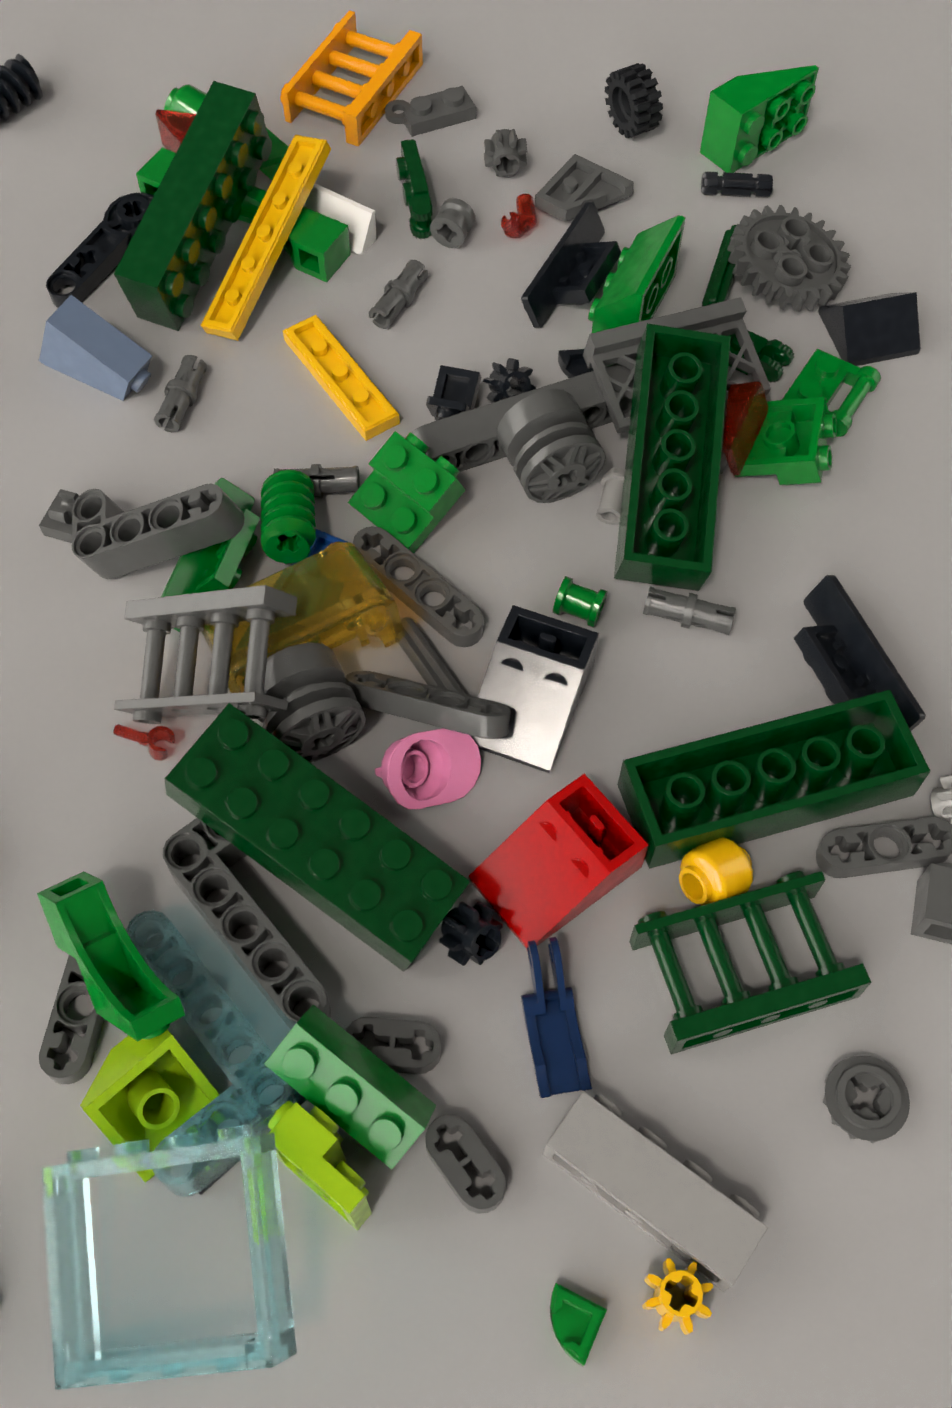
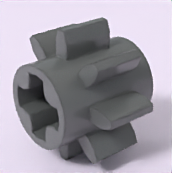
(505, 152)

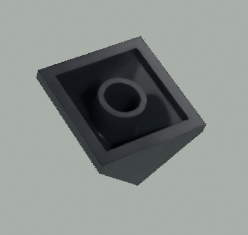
(874, 327)

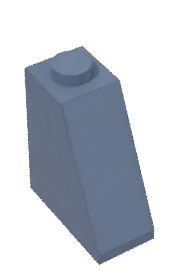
(93, 351)

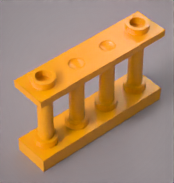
(371, 98)

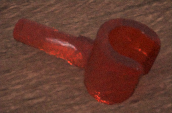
(148, 739)

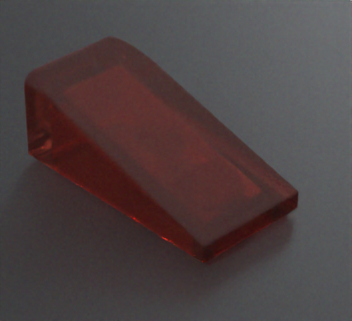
(744, 419)

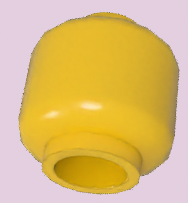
(715, 871)

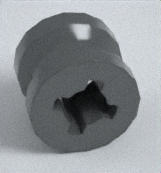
(452, 223)

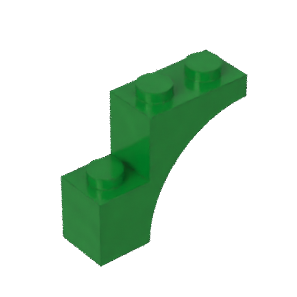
(112, 968)

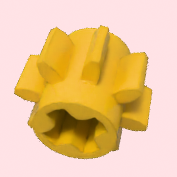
(693, 1293)

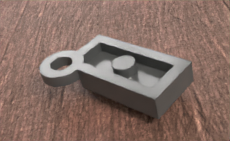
(432, 111)

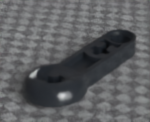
(100, 250)

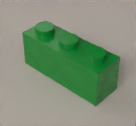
(351, 1086)

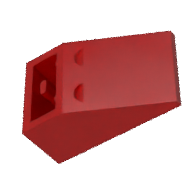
(559, 862)

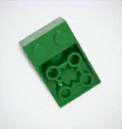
(756, 115)

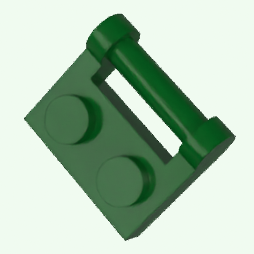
(825, 376)

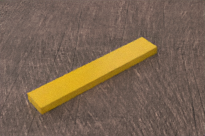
(266, 237)

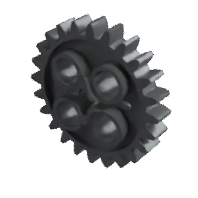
(788, 258)

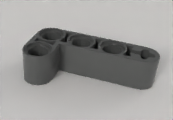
(128, 541)

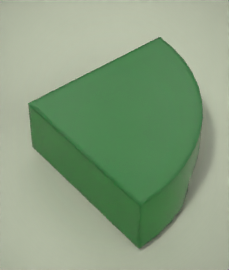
(575, 1322)

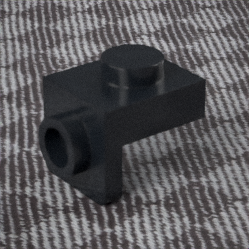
(454, 392)

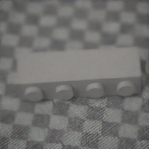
(656, 1190)

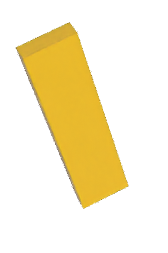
(341, 377)

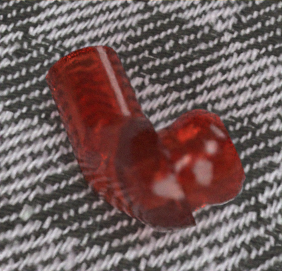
(521, 221)

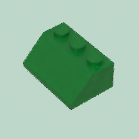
(640, 278)

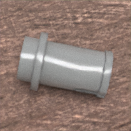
(611, 498)

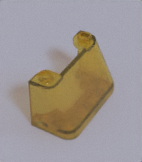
(335, 603)

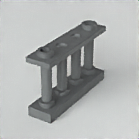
(190, 614)

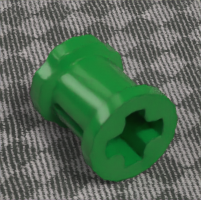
(579, 601)

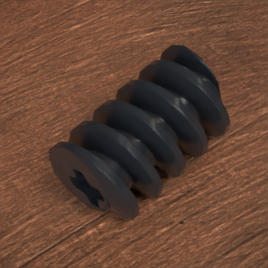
(16, 84)

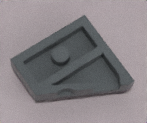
(580, 183)

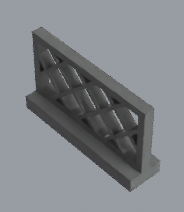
(621, 346)

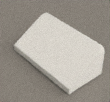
(358, 217)

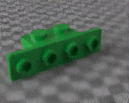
(218, 564)

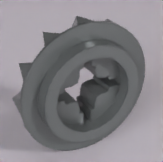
(890, 1105)

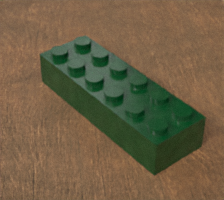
(195, 206)
(673, 458)
(772, 776)
(315, 836)

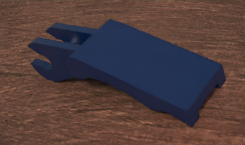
(554, 1029)

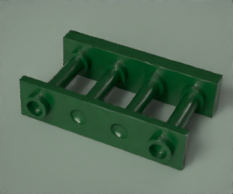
(739, 1009)

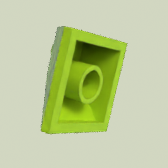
(146, 1092)

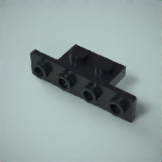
(573, 268)
(847, 652)

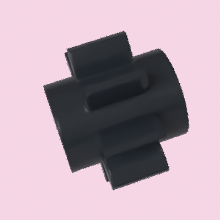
(499, 382)
(471, 933)

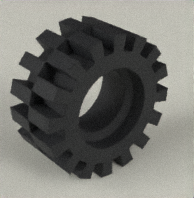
(633, 100)

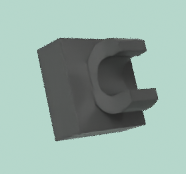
(58, 518)

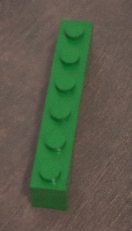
(315, 243)

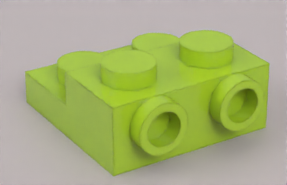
(313, 1153)

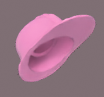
(430, 768)

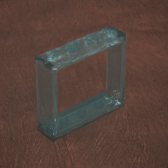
(73, 1279)

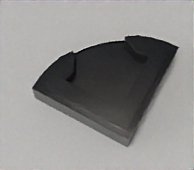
(572, 362)

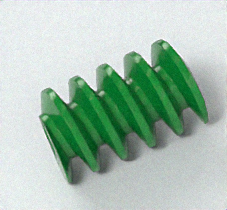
(287, 516)

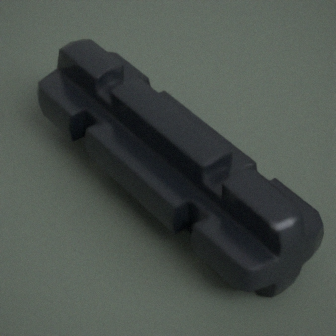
(736, 184)

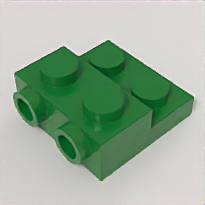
(793, 442)
(407, 490)

